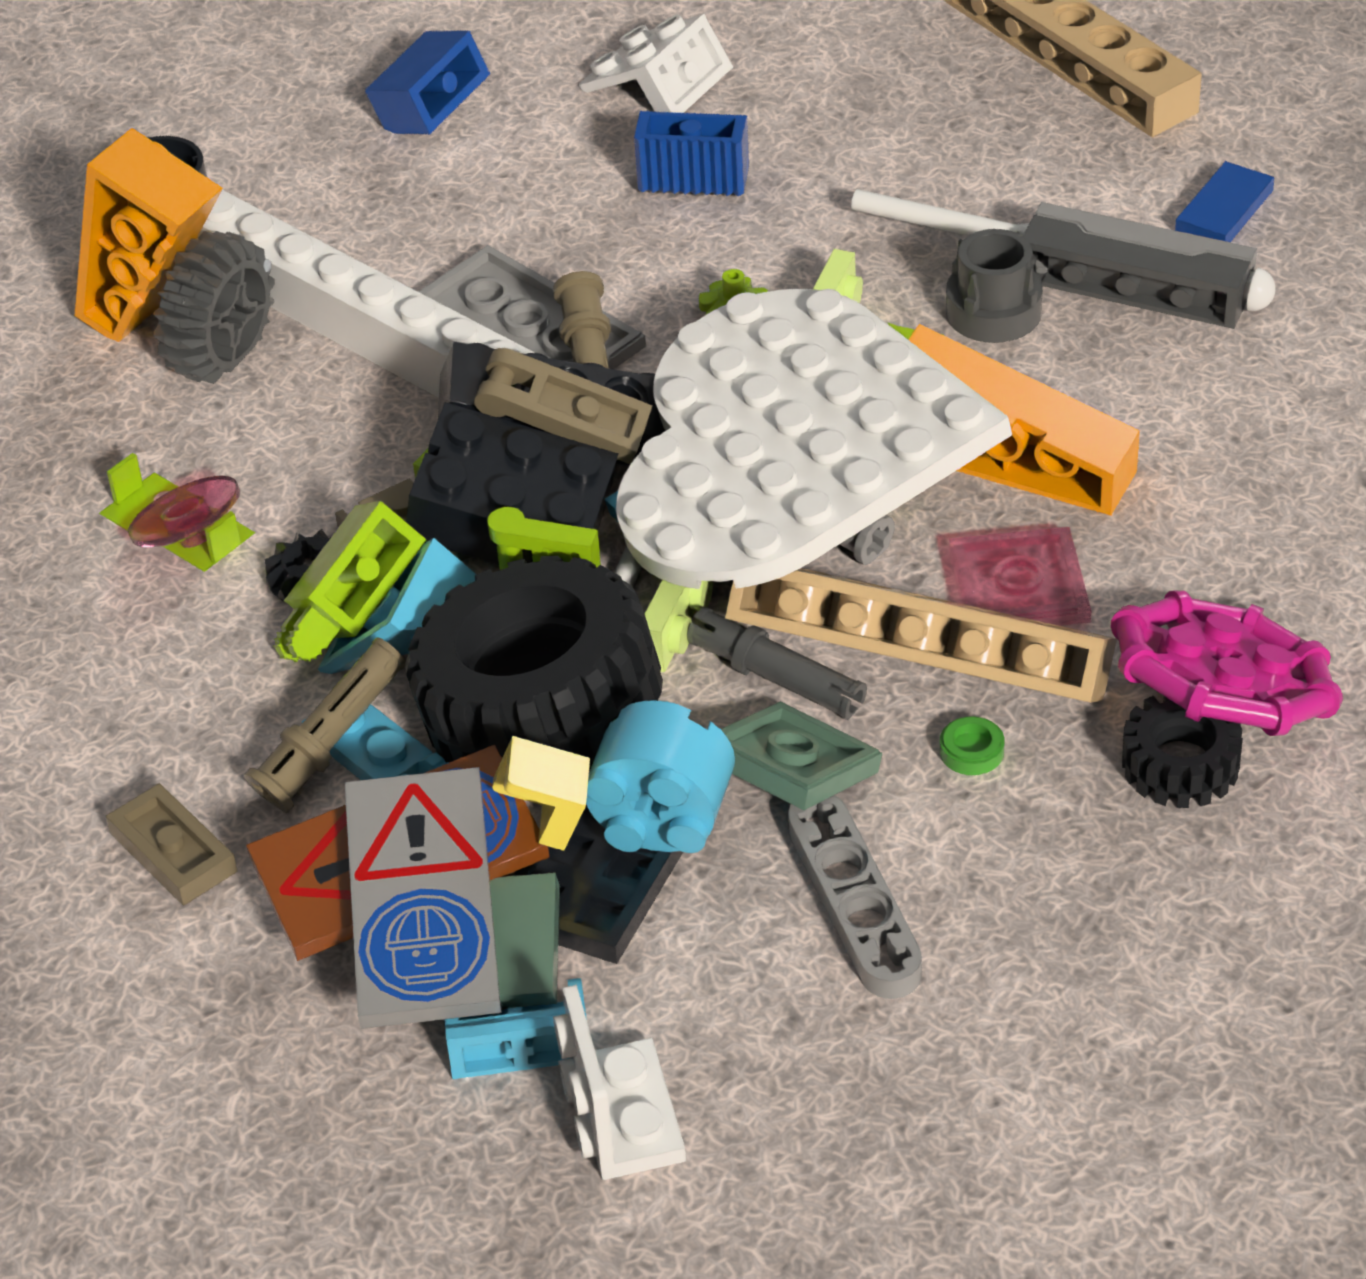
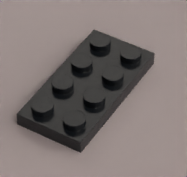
(602, 889)

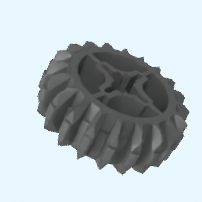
(213, 305)

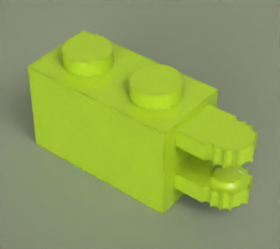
(347, 580)

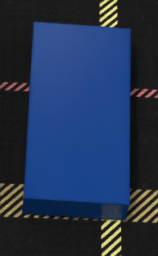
(1225, 203)

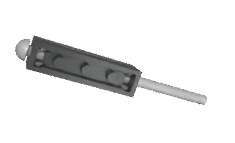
(1115, 258)

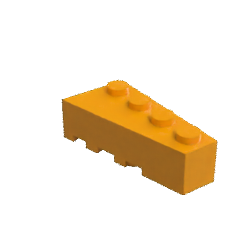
(134, 221)
(1055, 442)

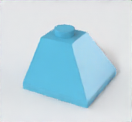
(402, 610)

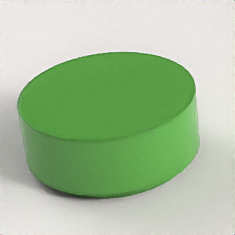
(972, 745)

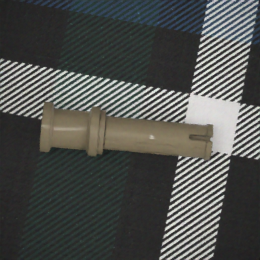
(583, 323)
(307, 746)

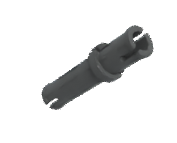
(754, 652)

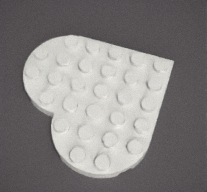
(788, 436)

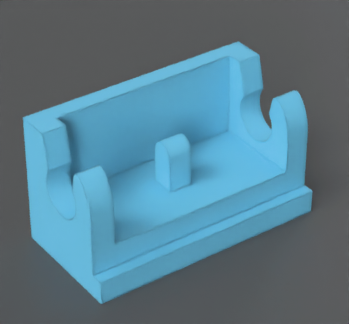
(505, 1040)

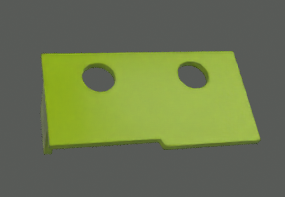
(133, 495)

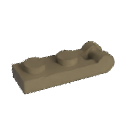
(562, 403)

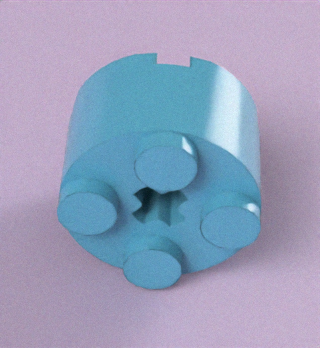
(659, 779)

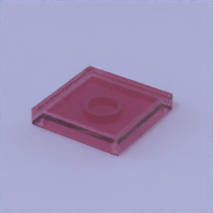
(1022, 575)

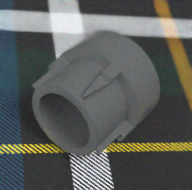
(993, 287)

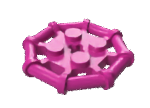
(1225, 663)

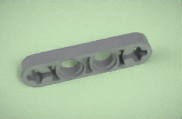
(861, 892)

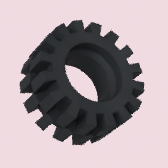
(1177, 775)

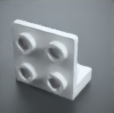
(670, 63)
(617, 1098)

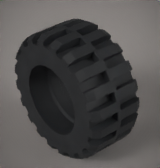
(532, 656)

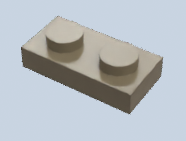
(171, 844)

